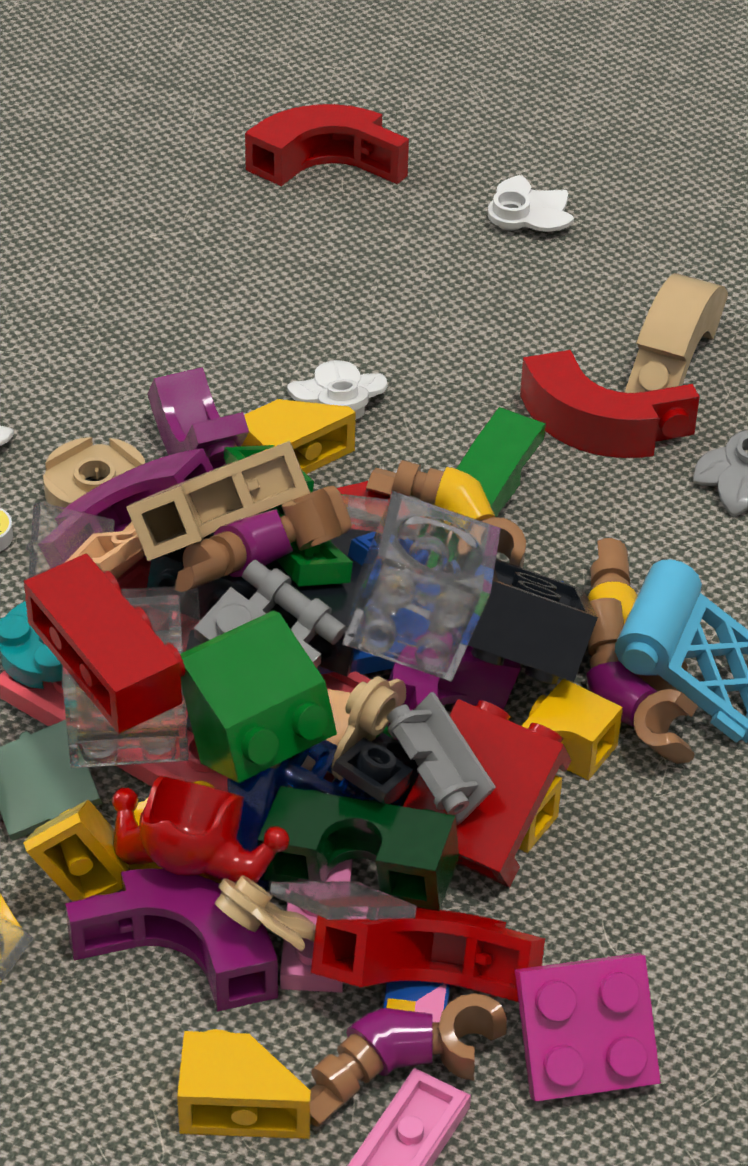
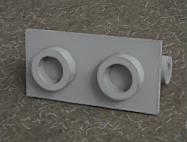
(442, 756)

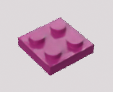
(587, 1026)

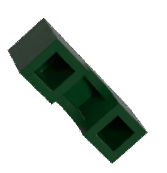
(410, 846)

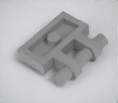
(272, 589)

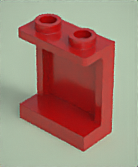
(522, 769)

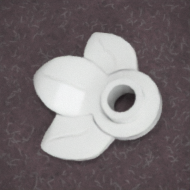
(520, 207)
(339, 385)

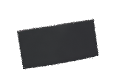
(379, 768)

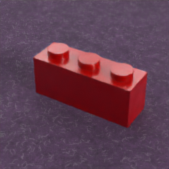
(104, 642)

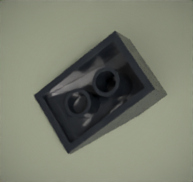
(534, 624)

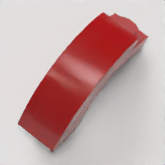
(324, 135)
(602, 418)
(429, 948)

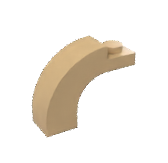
(672, 329)
(218, 497)

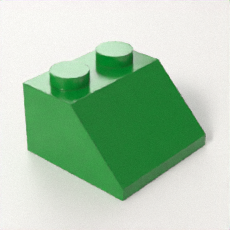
(254, 698)

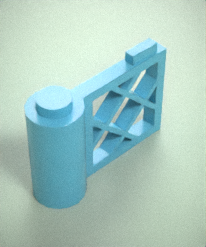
(667, 629)

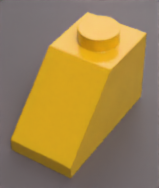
(315, 430)
(78, 852)
(238, 1089)

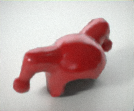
(190, 831)

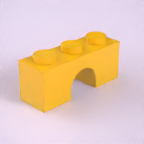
(589, 734)

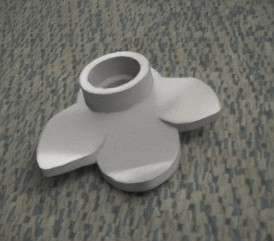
(729, 471)

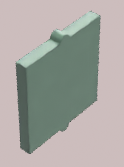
(40, 781)

